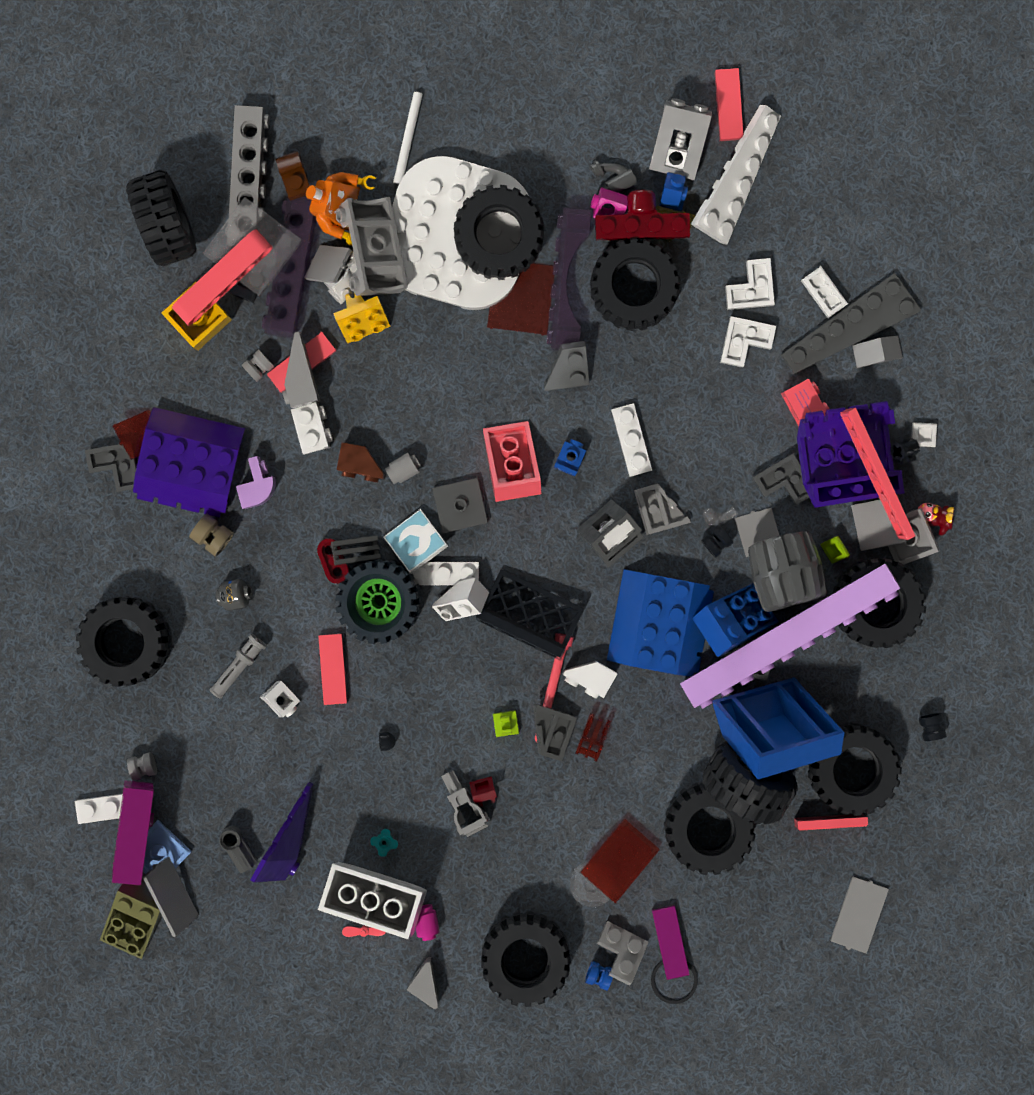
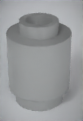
(403, 468)

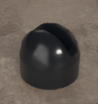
(386, 741)

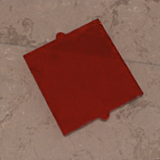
(132, 432)

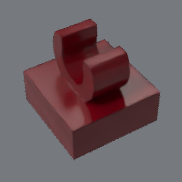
(483, 790)

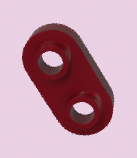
(328, 562)

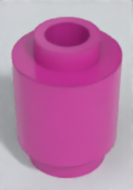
(427, 923)

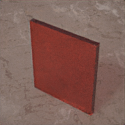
(527, 304)

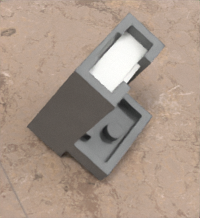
(610, 532)

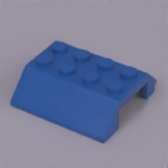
(656, 623)

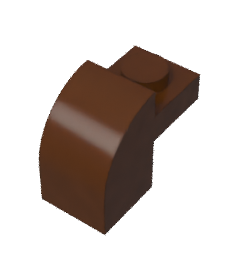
(293, 175)

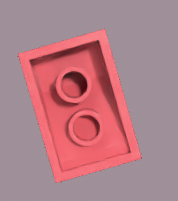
(512, 461)

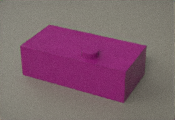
(132, 832)

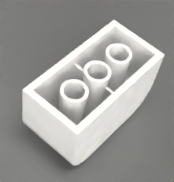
(372, 899)

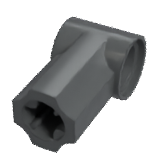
(238, 851)

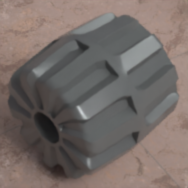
(787, 571)

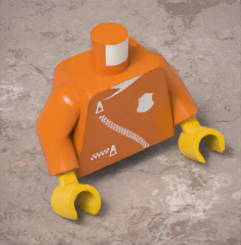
(329, 195)

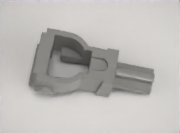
(459, 797)

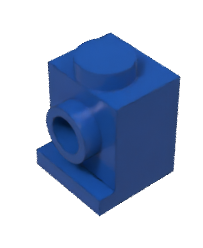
(673, 192)
(564, 464)

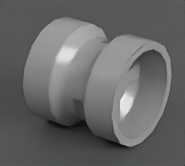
(261, 361)
(141, 766)

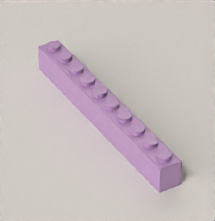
(791, 635)

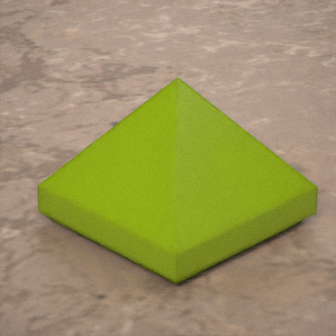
(835, 549)

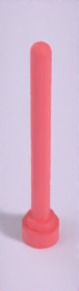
(555, 673)

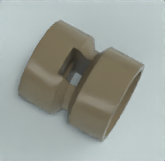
(205, 529)

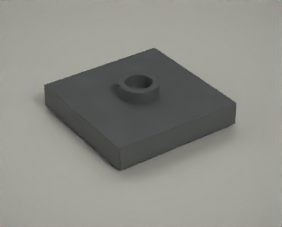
(460, 505)

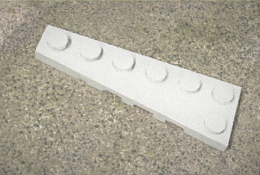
(721, 211)

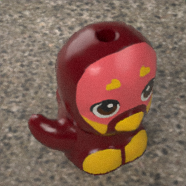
(939, 516)

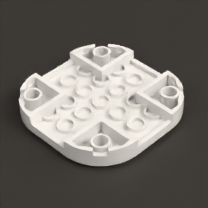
(424, 224)

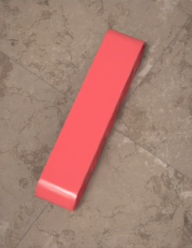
(222, 277)

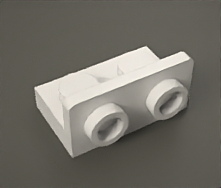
(311, 428)

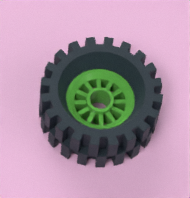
(354, 611)

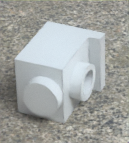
(290, 700)

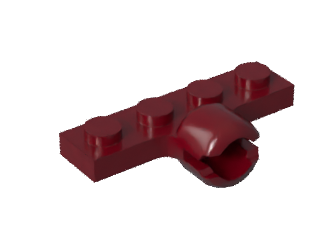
(642, 221)

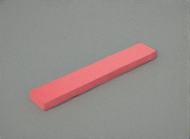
(877, 474)

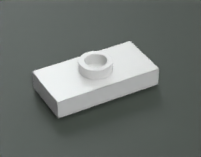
(824, 292)

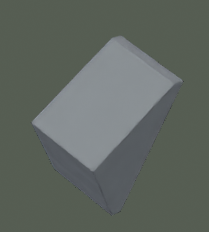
(877, 351)
(424, 984)

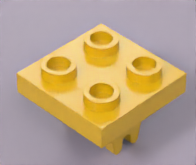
(361, 318)

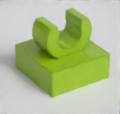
(505, 723)

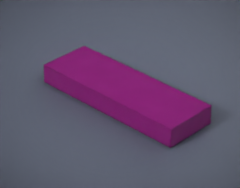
(670, 942)

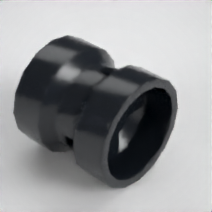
(713, 545)
(932, 729)

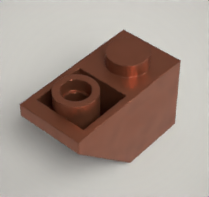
(358, 460)

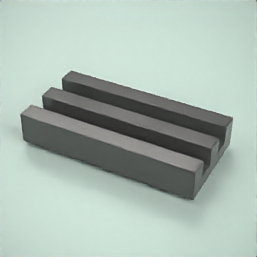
(373, 539)

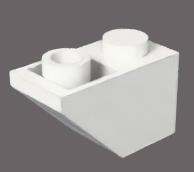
(462, 600)
(593, 676)

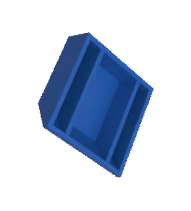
(777, 728)

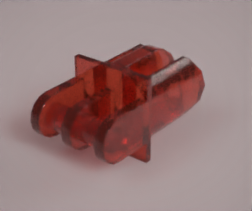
(592, 739)

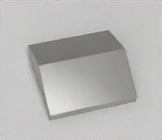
(918, 546)

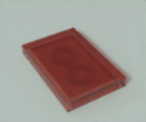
(619, 861)

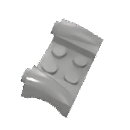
(374, 246)

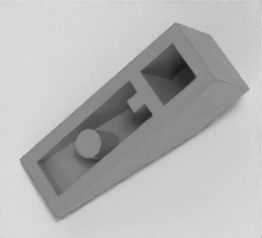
(299, 379)

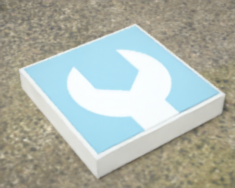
(415, 541)

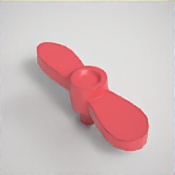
(350, 931)

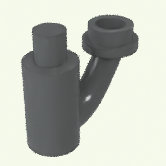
(620, 182)

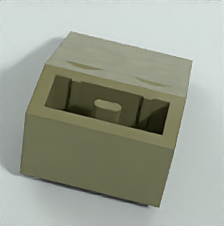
(131, 919)

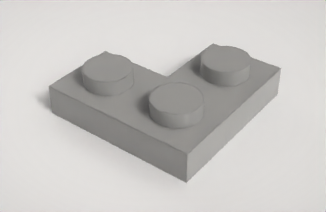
(628, 950)

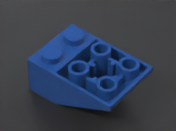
(733, 620)

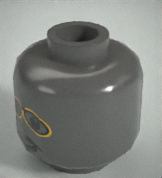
(234, 594)

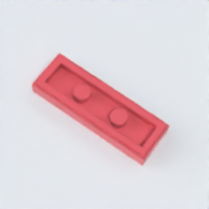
(729, 104)
(318, 351)
(333, 669)
(829, 822)

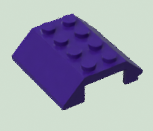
(187, 462)
(831, 462)

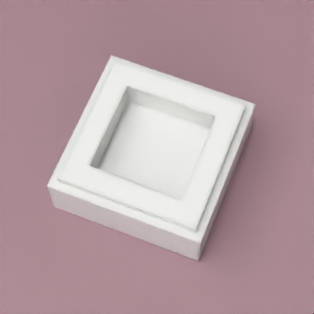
(924, 434)

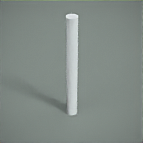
(408, 136)

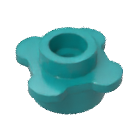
(385, 835)

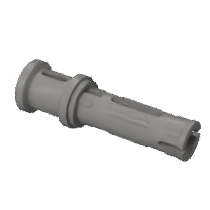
(244, 657)

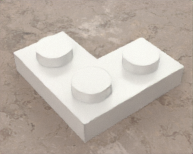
(757, 291)
(744, 333)

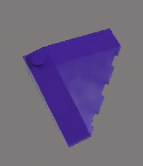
(286, 847)

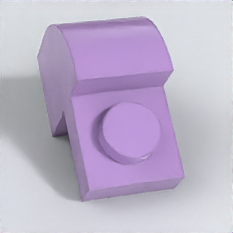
(259, 490)

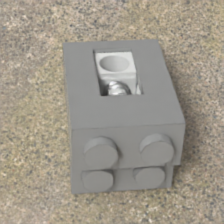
(685, 119)

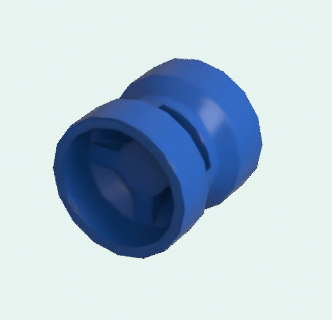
(599, 976)

